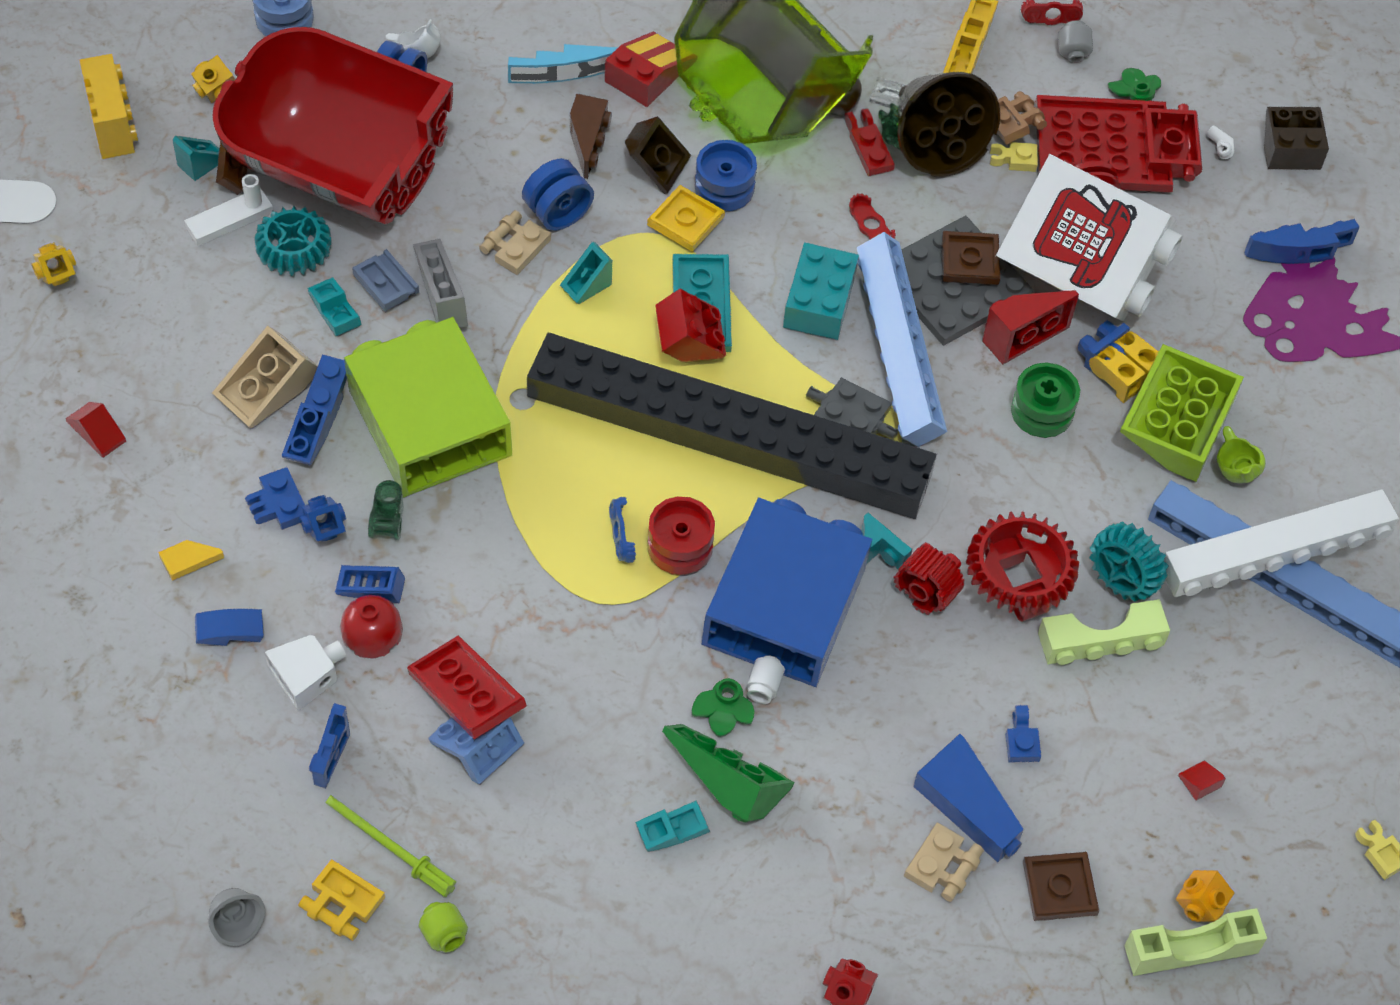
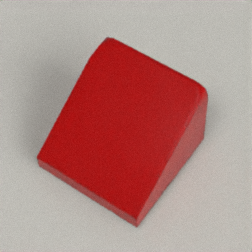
(1202, 779)

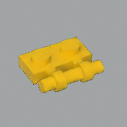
(347, 891)

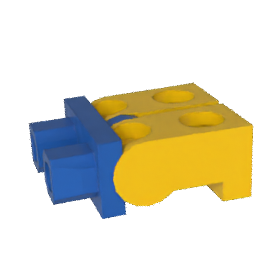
(1118, 358)

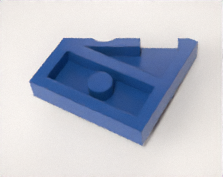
(331, 746)

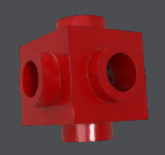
(849, 983)

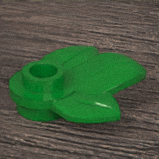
(1136, 85)
(724, 711)

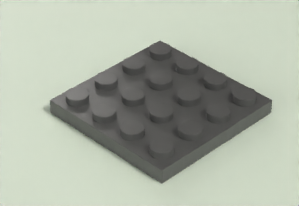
(954, 307)

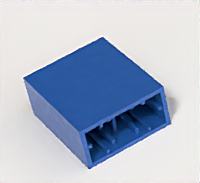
(787, 589)

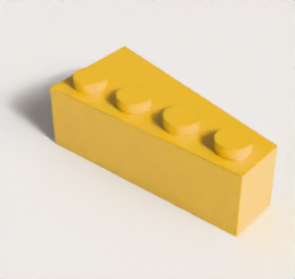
(107, 106)

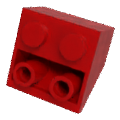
(690, 328)

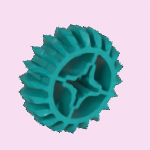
(292, 231)
(1128, 561)

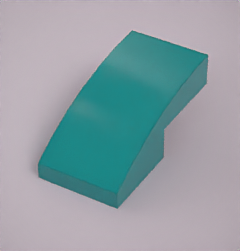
(334, 307)
(672, 828)

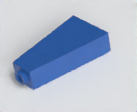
(970, 799)

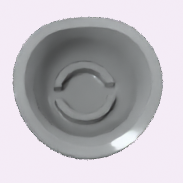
(235, 916)

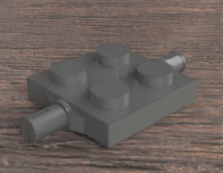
(854, 407)

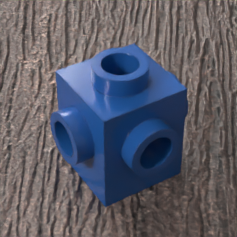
(330, 525)

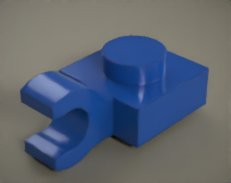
(1022, 741)

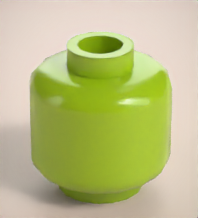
(443, 926)

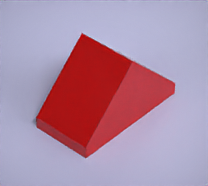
(97, 428)

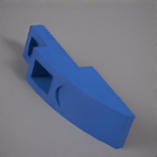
(1296, 246)
(317, 412)

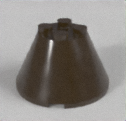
(946, 122)

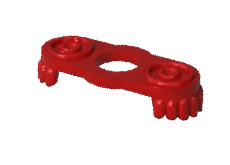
(1036, 12)
(862, 210)

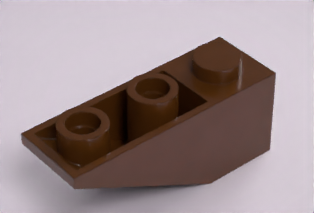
(587, 123)

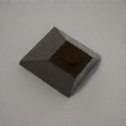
(657, 152)

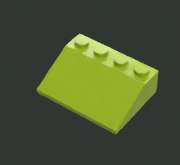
(1181, 410)

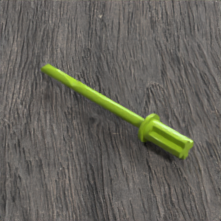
(422, 867)

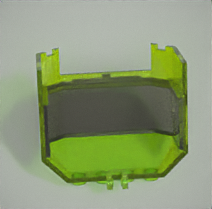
(763, 67)

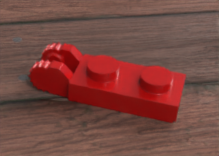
(869, 144)

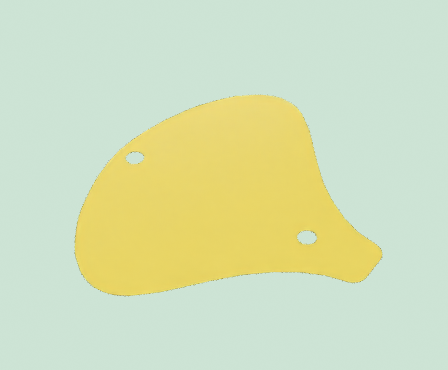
(574, 465)

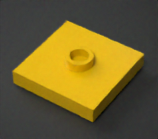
(686, 218)

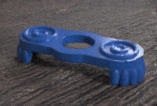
(624, 549)

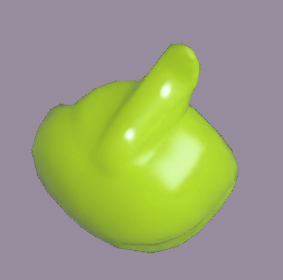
(1239, 459)

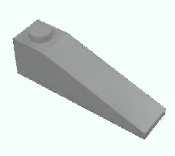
(440, 282)

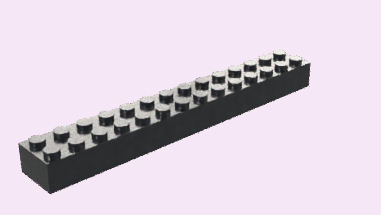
(731, 425)

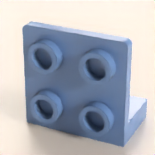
(482, 754)

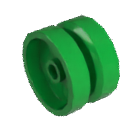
(1045, 400)

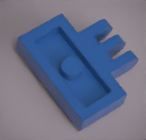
(276, 500)

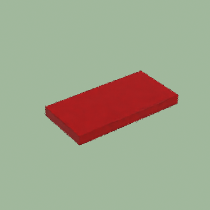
(466, 687)

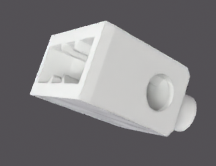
(304, 668)

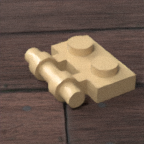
(521, 248)
(935, 856)

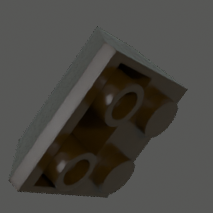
(1295, 138)

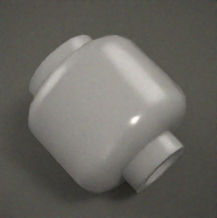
(1075, 41)

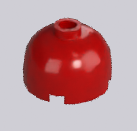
(371, 626)

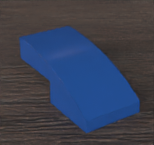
(223, 625)

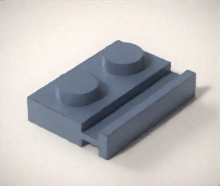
(385, 280)

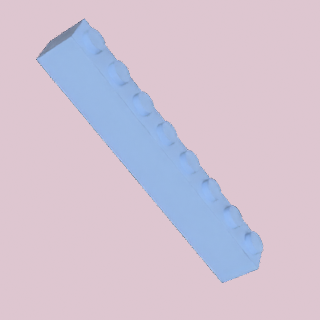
(901, 340)

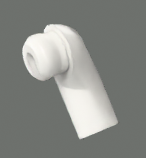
(1223, 142)

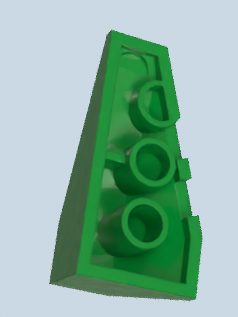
(737, 785)

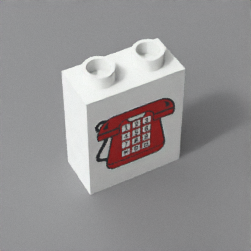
(1090, 239)

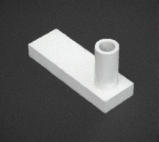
(230, 214)

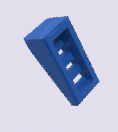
(389, 586)

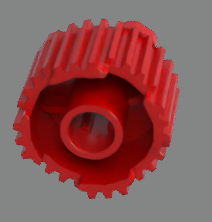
(930, 578)

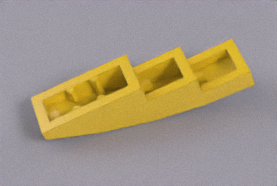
(971, 36)

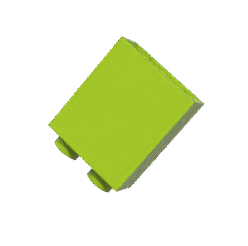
(428, 405)

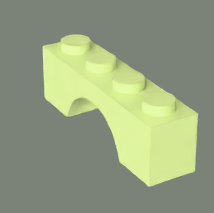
(1068, 639)
(1226, 938)

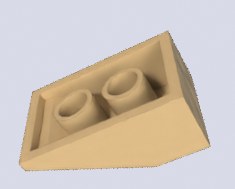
(265, 378)

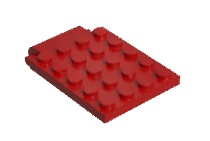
(1134, 136)

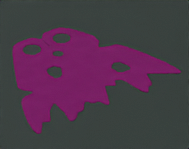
(1321, 317)

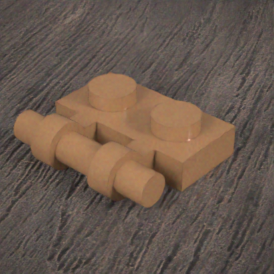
(1013, 124)

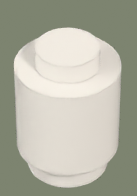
(765, 679)

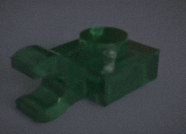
(890, 125)

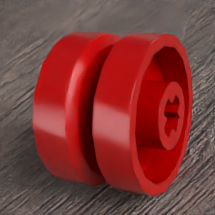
(681, 535)

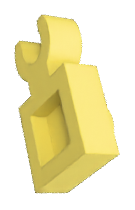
(1018, 156)
(1382, 852)

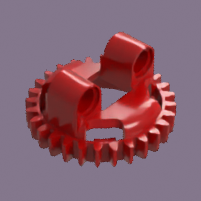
(1006, 548)

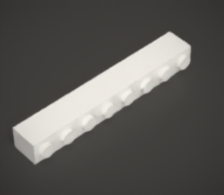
(1279, 543)

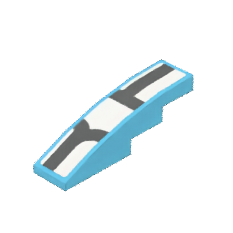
(550, 66)

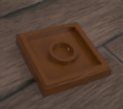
(970, 257)
(1060, 886)

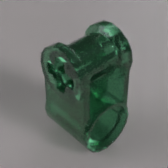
(386, 515)

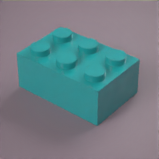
(820, 291)

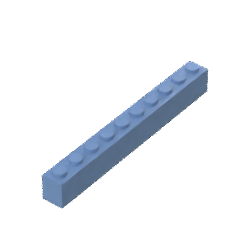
(1302, 585)

